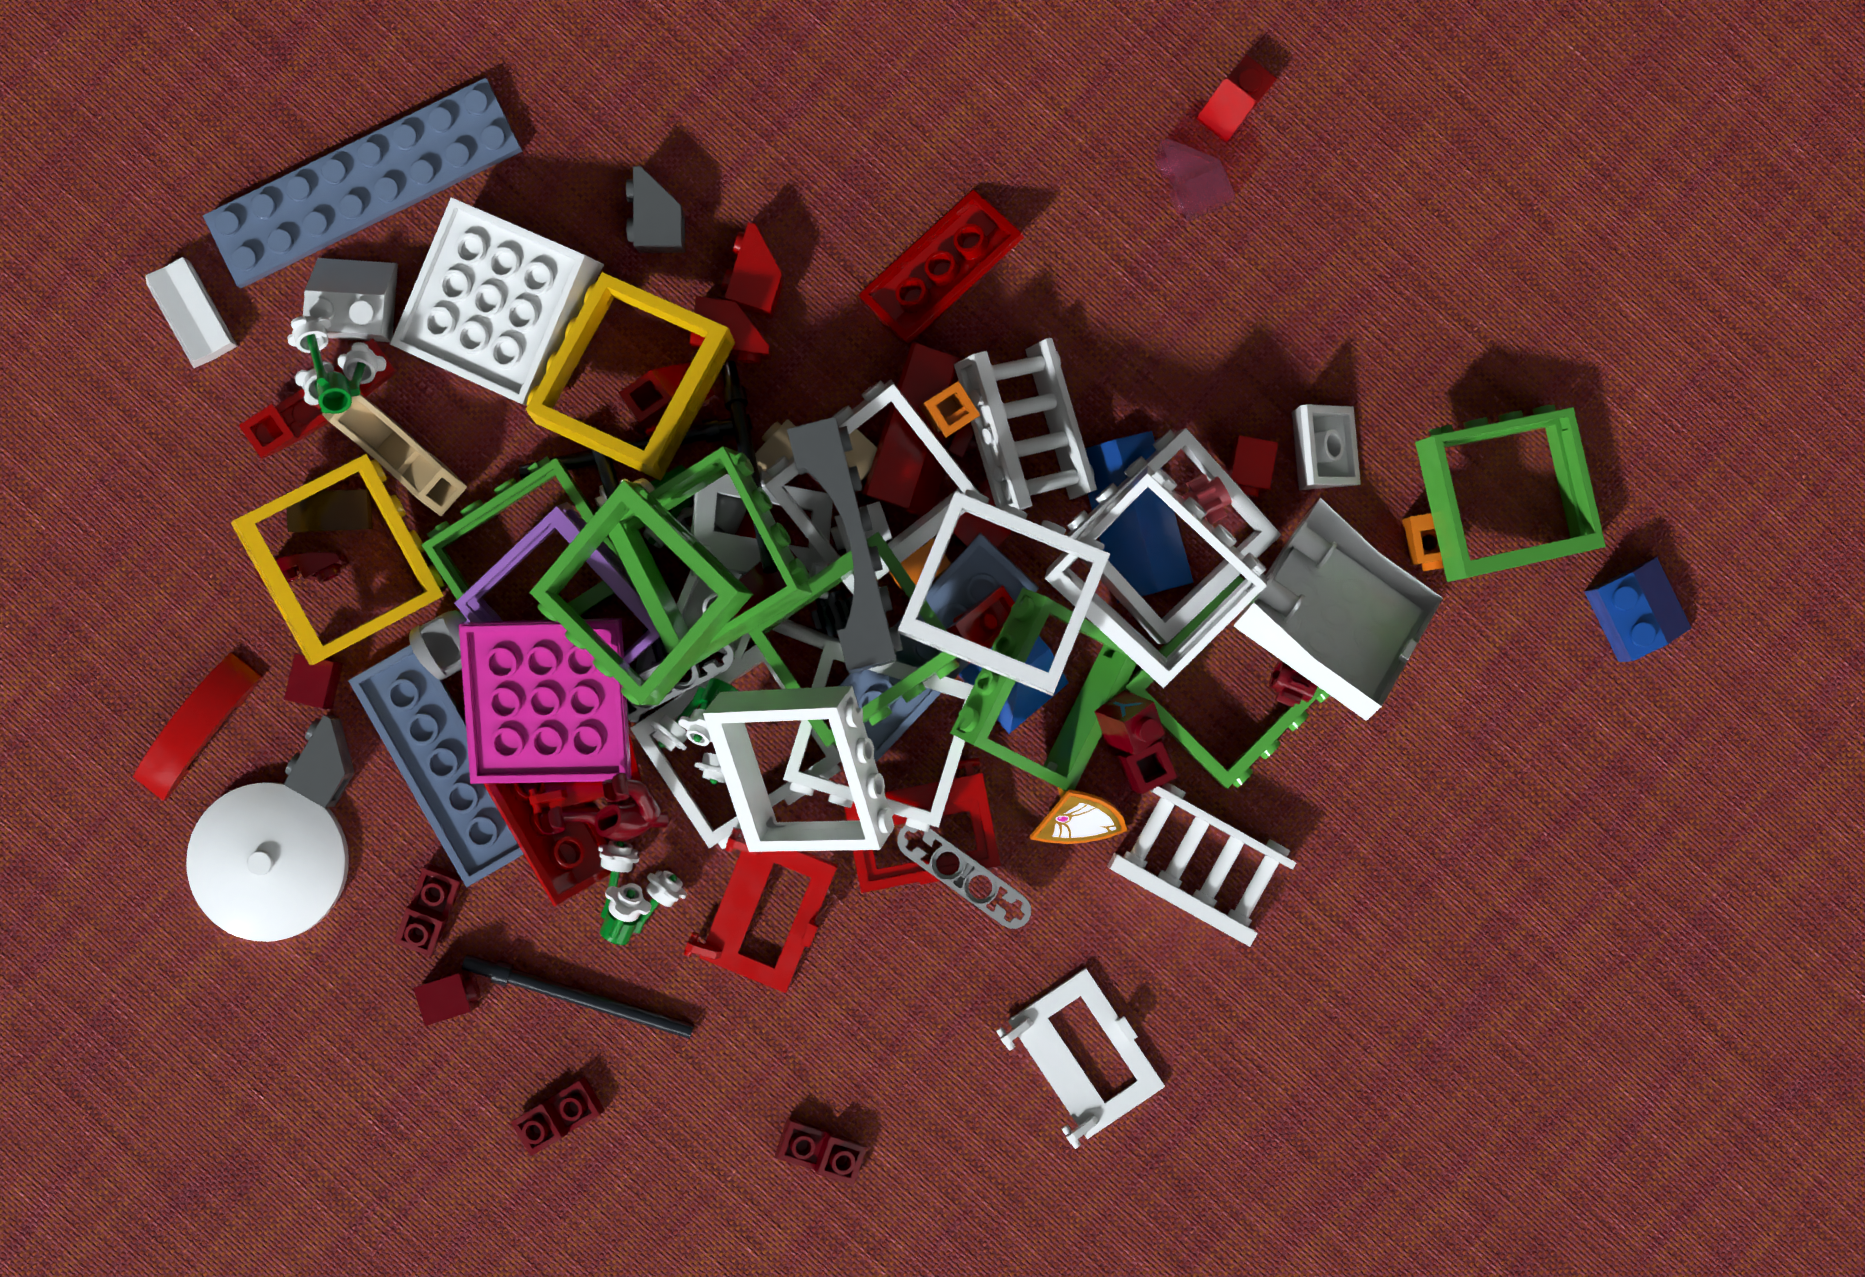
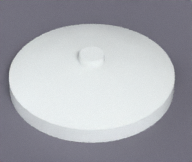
(267, 862)

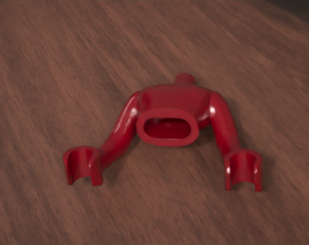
(612, 821)

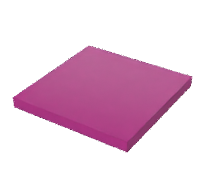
(541, 704)

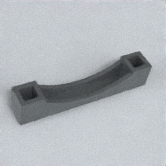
(821, 451)

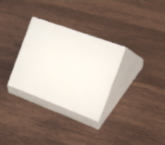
(1325, 446)

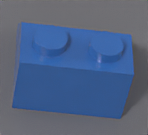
(1638, 611)

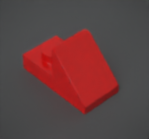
(1236, 98)
(984, 619)

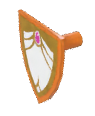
(1080, 819)

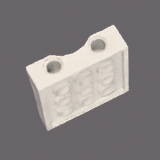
(493, 301)
(1339, 611)

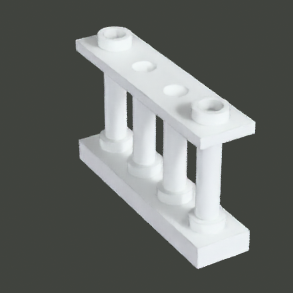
(993, 432)
(1202, 902)

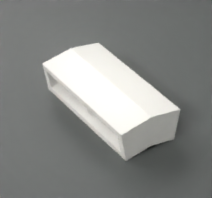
(190, 312)

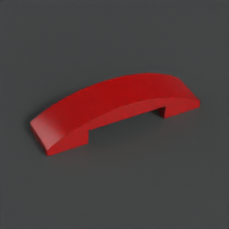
(294, 419)
(195, 724)

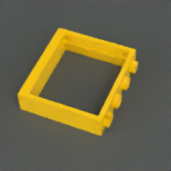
(681, 409)
(279, 588)

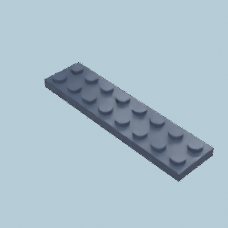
(362, 183)

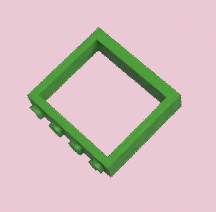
(1571, 477)
(507, 495)
(650, 582)
(821, 583)
(730, 592)
(1081, 727)
(1262, 746)

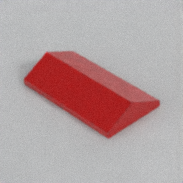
(940, 266)
(903, 466)
(562, 860)

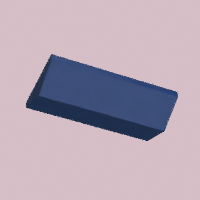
(1146, 536)

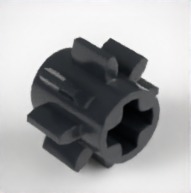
(832, 612)

